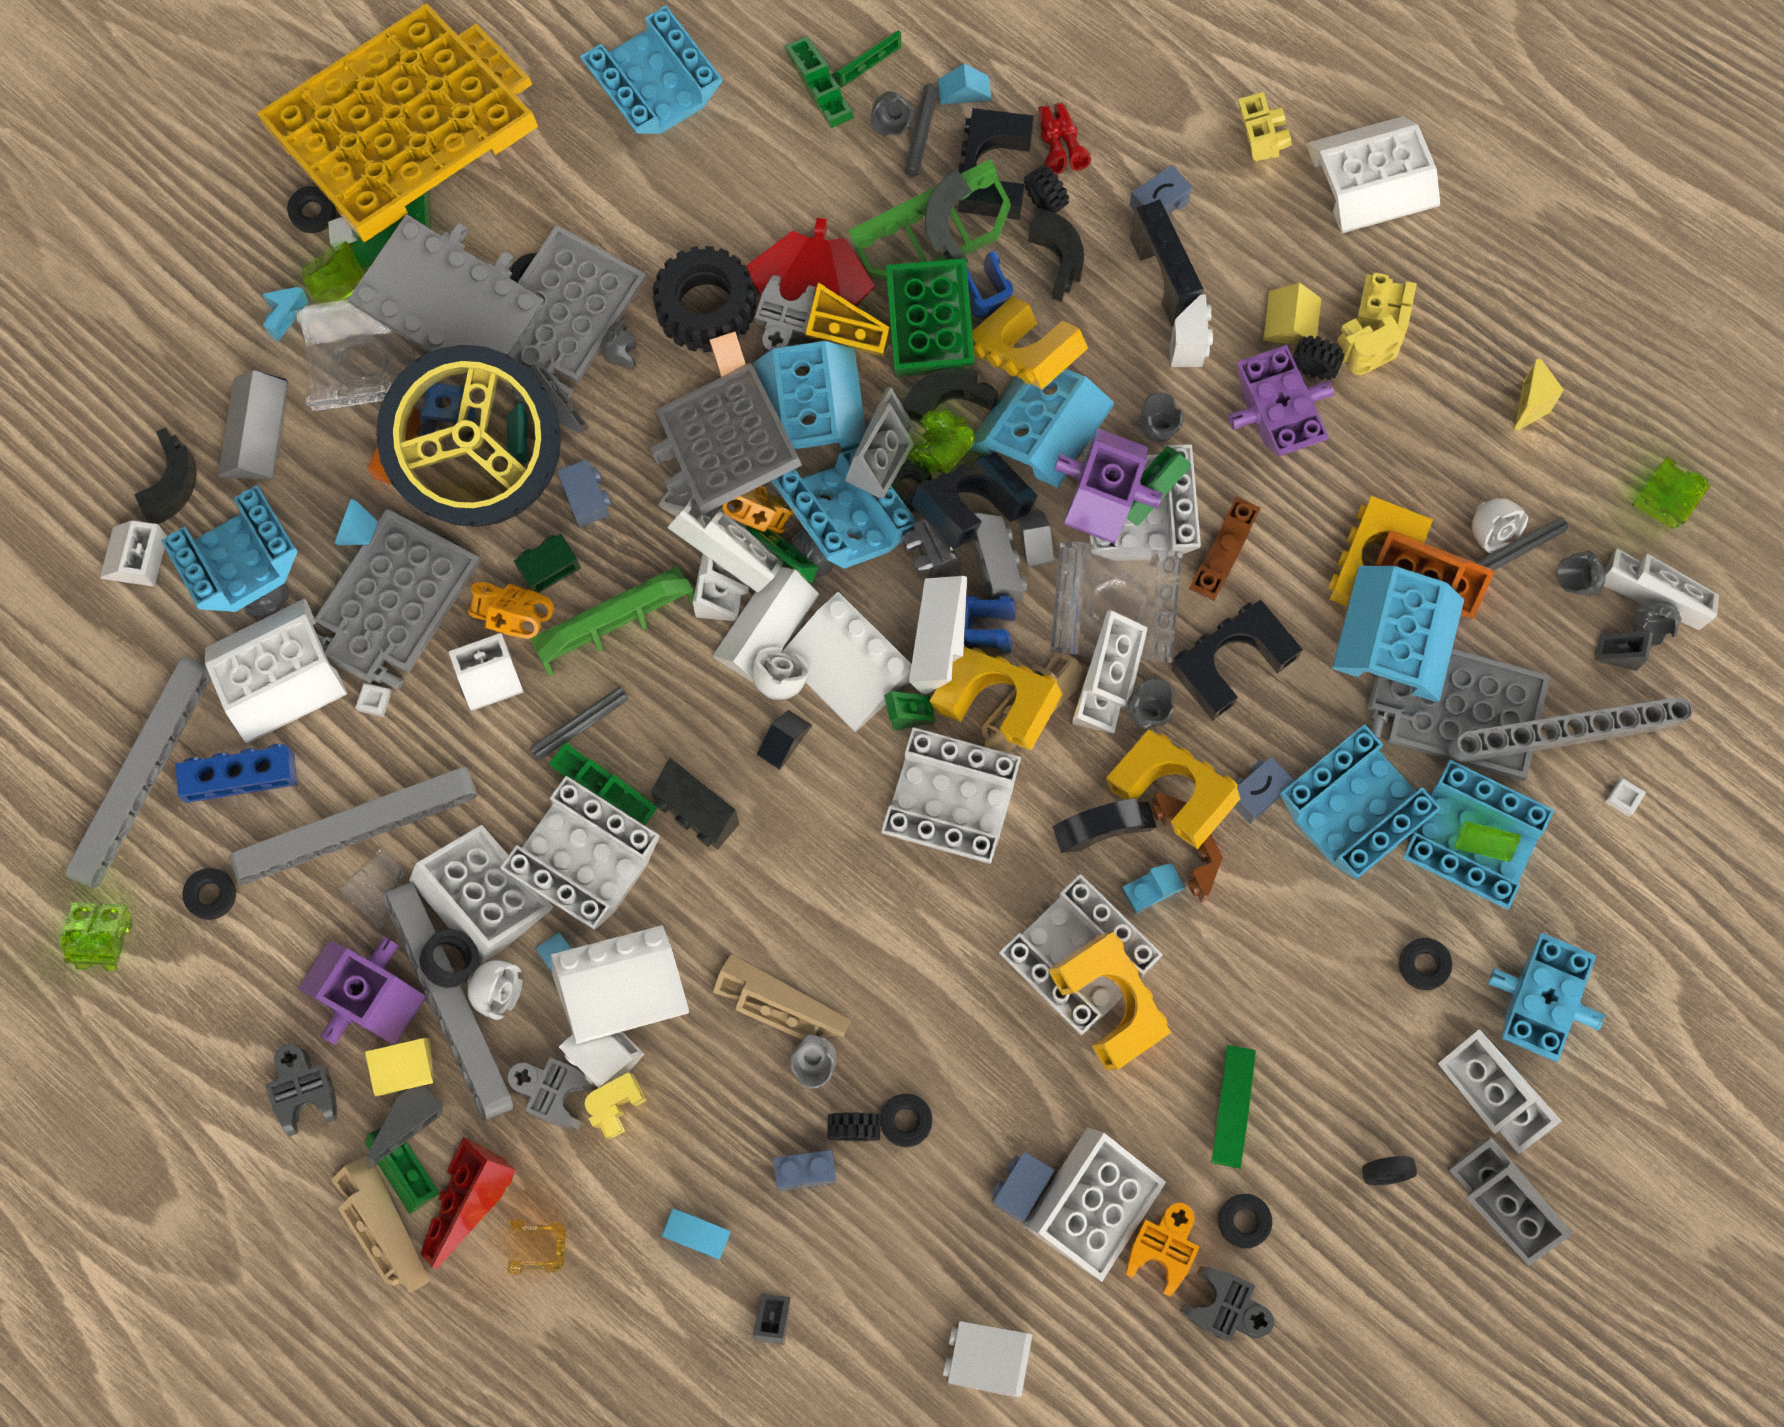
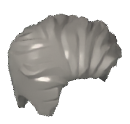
(813, 1061)

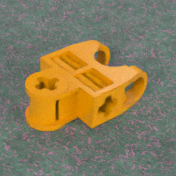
(760, 510)
(499, 605)
(1171, 1236)

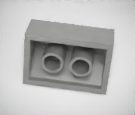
(997, 559)

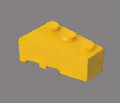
(842, 323)

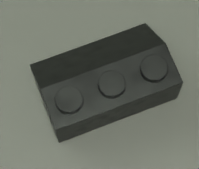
(694, 805)

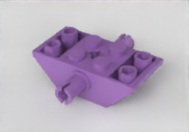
(1280, 402)
(1106, 485)
(381, 1008)

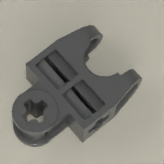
(299, 1087)
(1238, 1318)

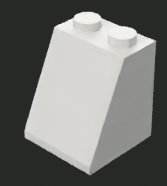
(988, 1359)

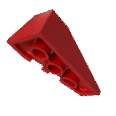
(473, 1189)

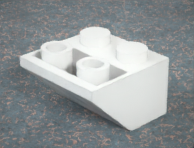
(1191, 336)
(134, 553)
(486, 671)
(603, 1057)

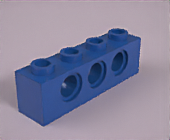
(278, 775)

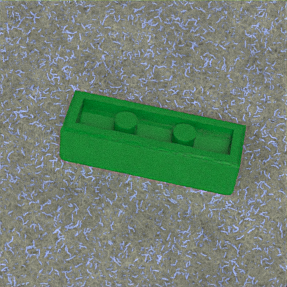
(867, 59)
(1159, 476)
(786, 552)
(406, 1175)

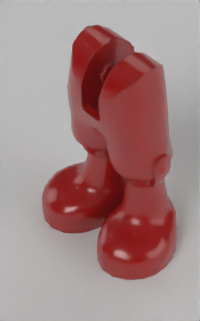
(1063, 128)

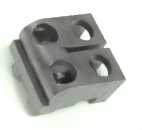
(935, 553)

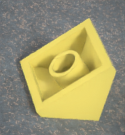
(1291, 314)
(1538, 395)
(400, 1066)

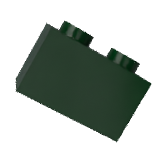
(547, 563)

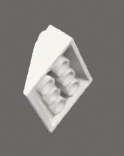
(849, 661)
(475, 895)
(619, 984)
(1094, 1203)

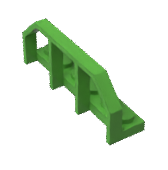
(914, 210)
(611, 615)

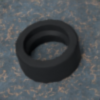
(460, 942)

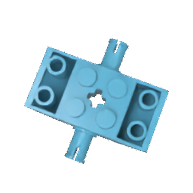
(1560, 975)

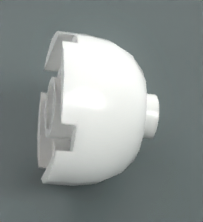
(1497, 523)
(778, 673)
(494, 988)

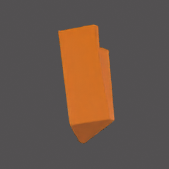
(1464, 576)

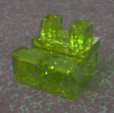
(946, 441)
(1671, 494)
(94, 938)

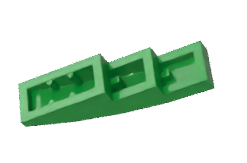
(819, 82)
(600, 782)
(1233, 1106)

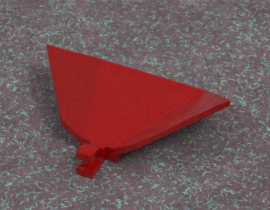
(812, 261)

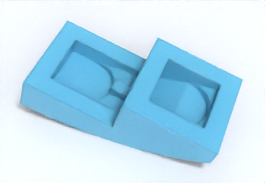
(695, 1233)

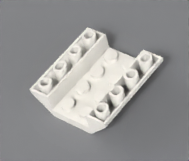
(1377, 173)
(1171, 525)
(272, 672)
(952, 795)
(583, 854)
(1063, 929)

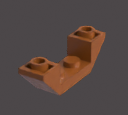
(1225, 549)
(1202, 878)

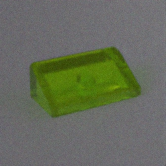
(1487, 841)

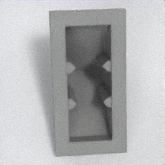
(1036, 539)

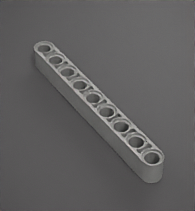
(1560, 736)
(138, 773)
(353, 826)
(449, 1005)

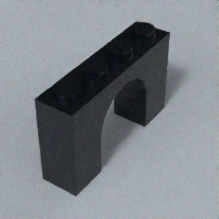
(991, 131)
(1155, 236)
(987, 477)
(1252, 626)

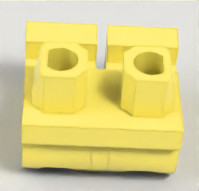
(1260, 125)
(1385, 298)
(1369, 349)
(606, 1102)

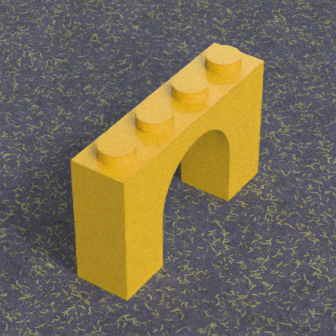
(1034, 363)
(1376, 522)
(976, 670)
(1156, 757)
(1142, 1021)

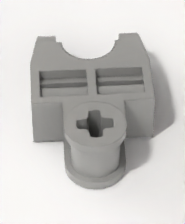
(783, 317)
(550, 1090)

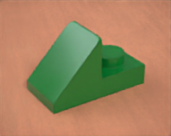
(908, 709)

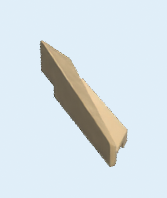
(1069, 678)
(776, 1002)
(378, 1225)

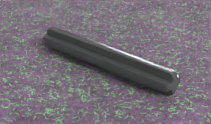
(921, 130)
(1525, 544)
(579, 723)

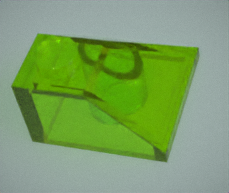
(333, 274)

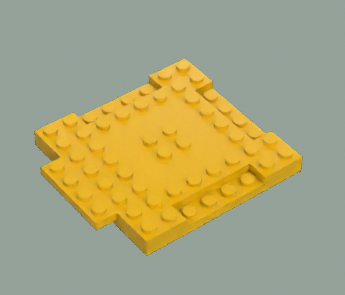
(401, 116)

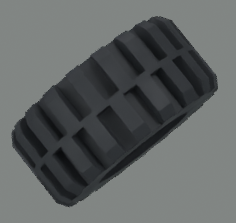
(697, 269)

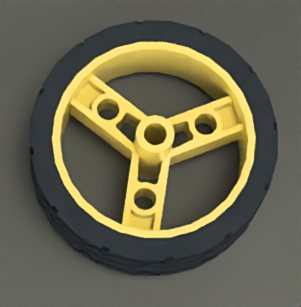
(483, 369)

